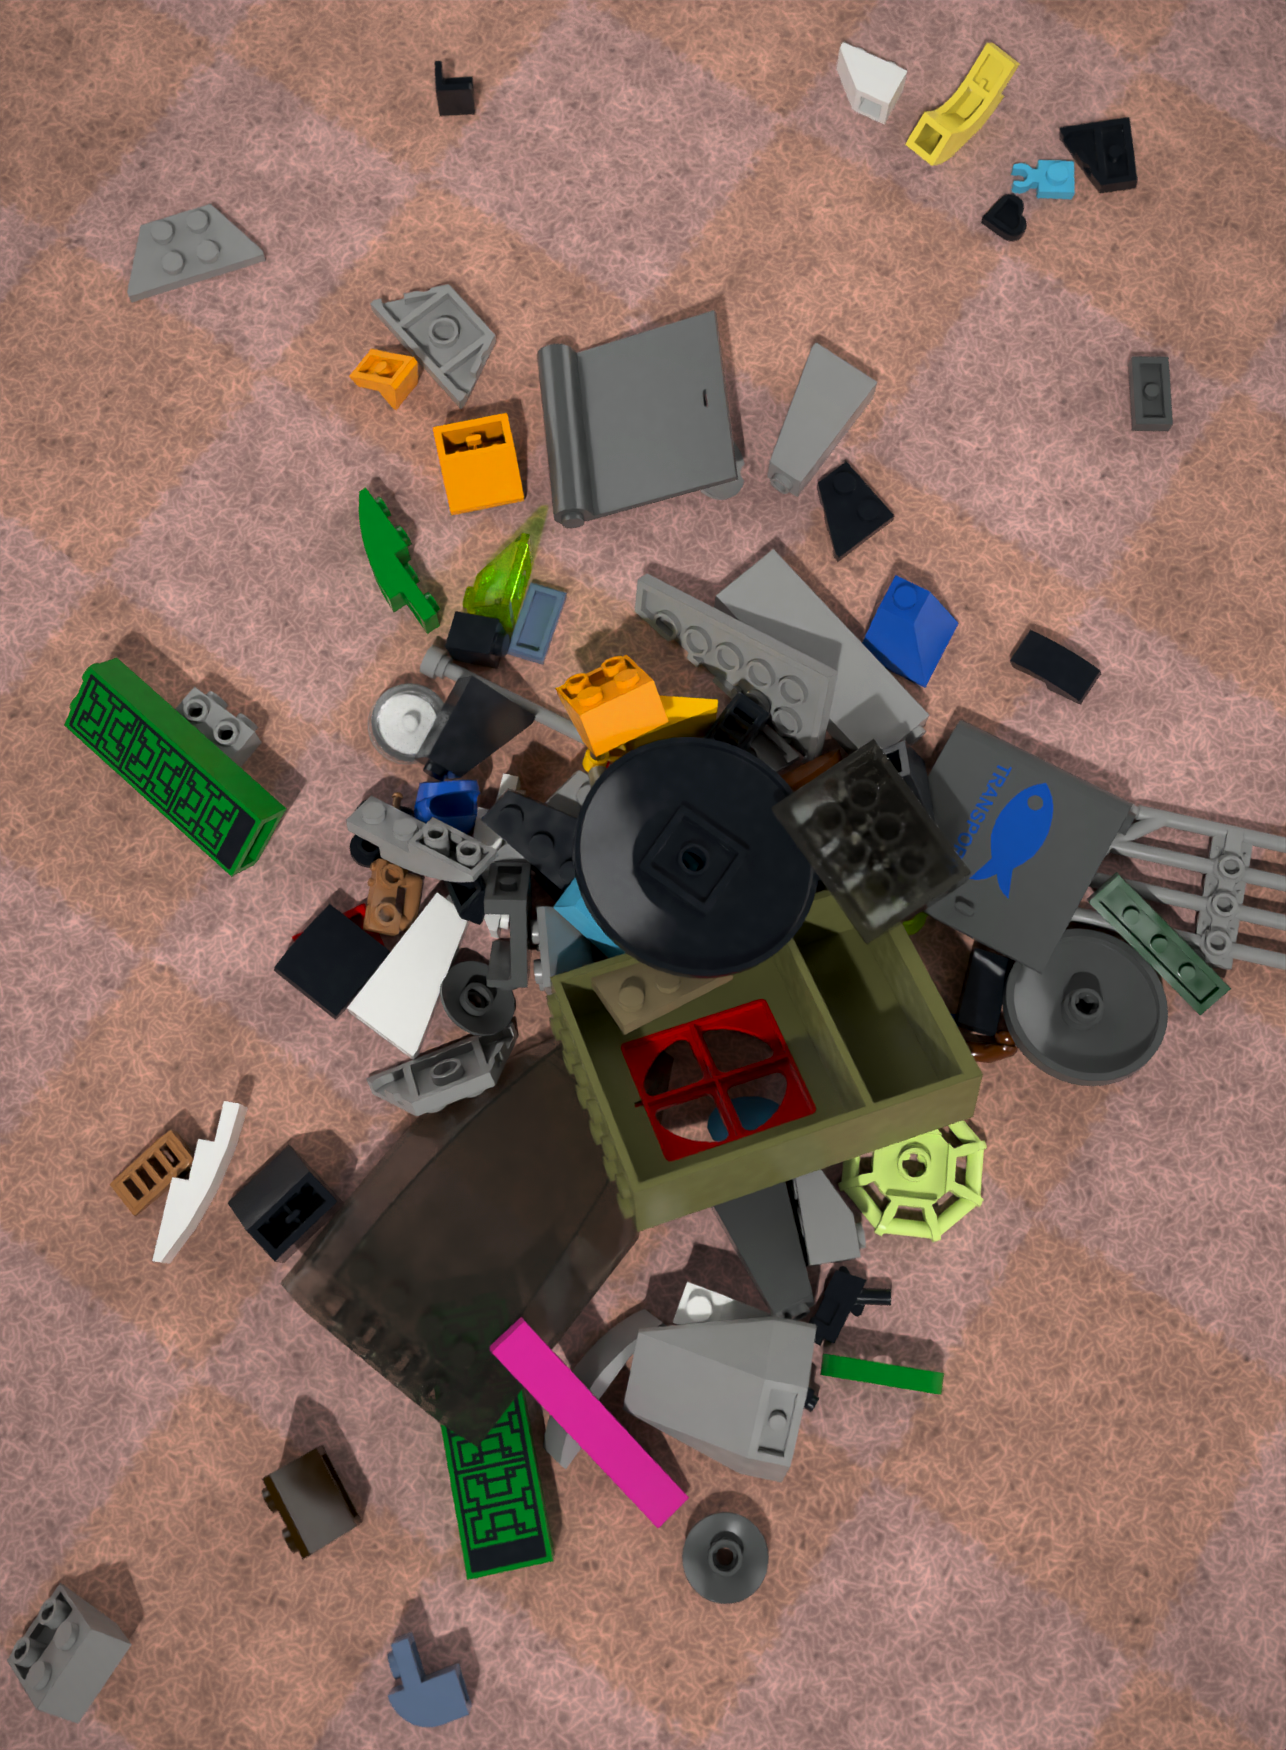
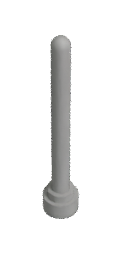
(438, 664)

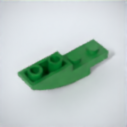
(389, 560)

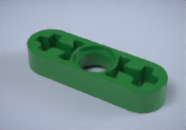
(882, 1374)

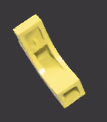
(949, 127)

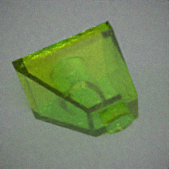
(502, 584)

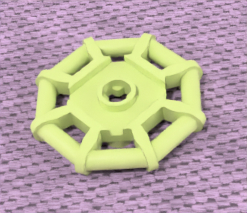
(922, 1190)

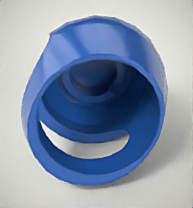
(449, 802)

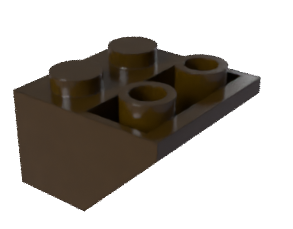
(310, 1502)

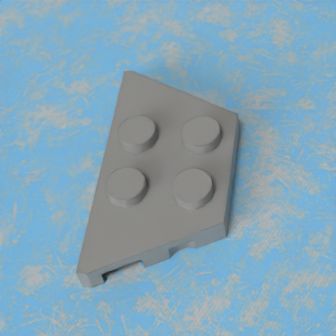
(187, 251)
(441, 336)
(446, 1074)

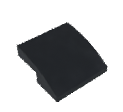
(331, 961)

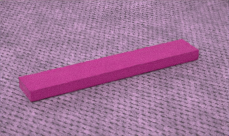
(588, 1422)

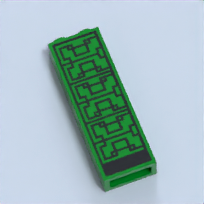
(173, 766)
(499, 1496)

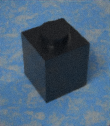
(477, 640)

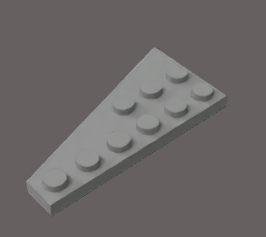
(745, 660)

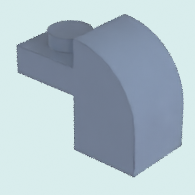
(424, 1698)

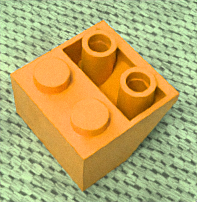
(478, 463)
(612, 704)

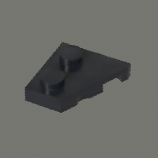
(1103, 153)
(850, 510)

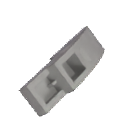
(421, 847)

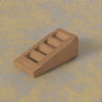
(181, 1150)

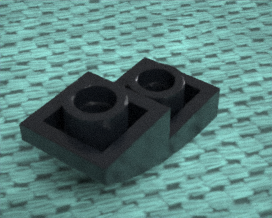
(1056, 666)

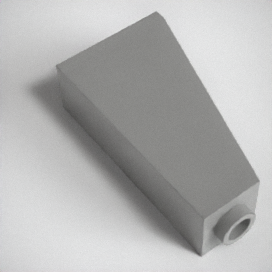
(820, 415)

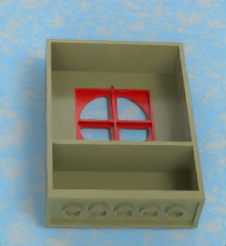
(849, 1028)

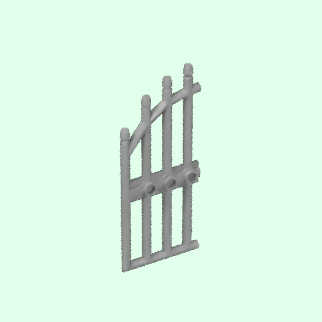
(1223, 887)

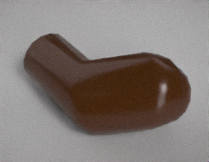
(993, 1052)

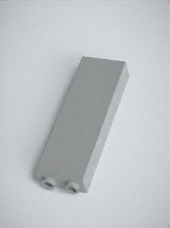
(866, 696)

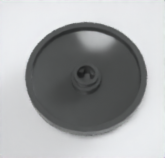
(1090, 1012)

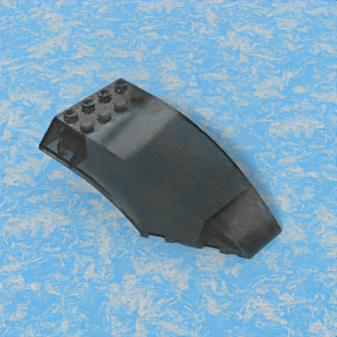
(465, 1231)

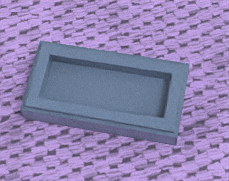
(537, 623)

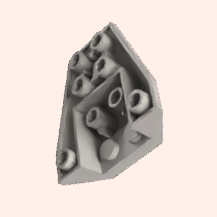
(726, 1388)

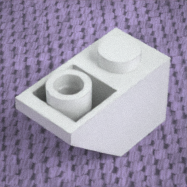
(870, 82)

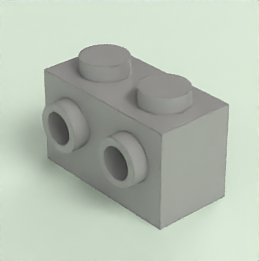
(229, 733)

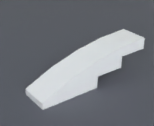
(191, 1198)

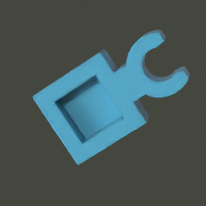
(1050, 179)

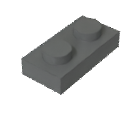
(1150, 393)

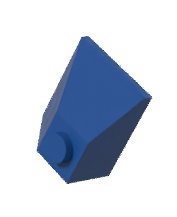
(910, 631)

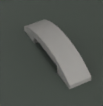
(597, 1372)

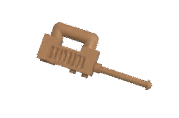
(386, 878)

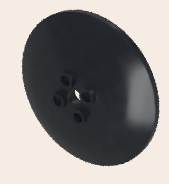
(704, 802)

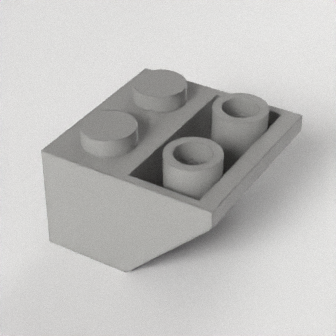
(560, 946)
(67, 1655)

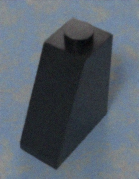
(470, 729)

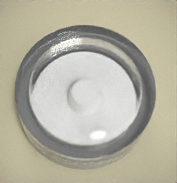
(402, 721)

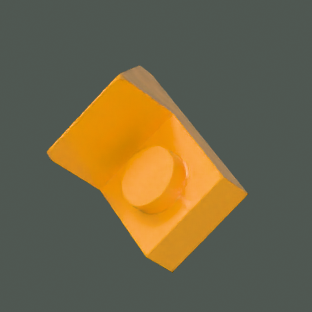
(389, 374)

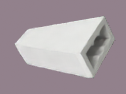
(406, 986)

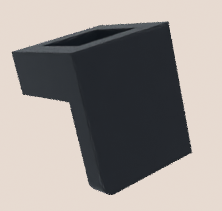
(455, 94)

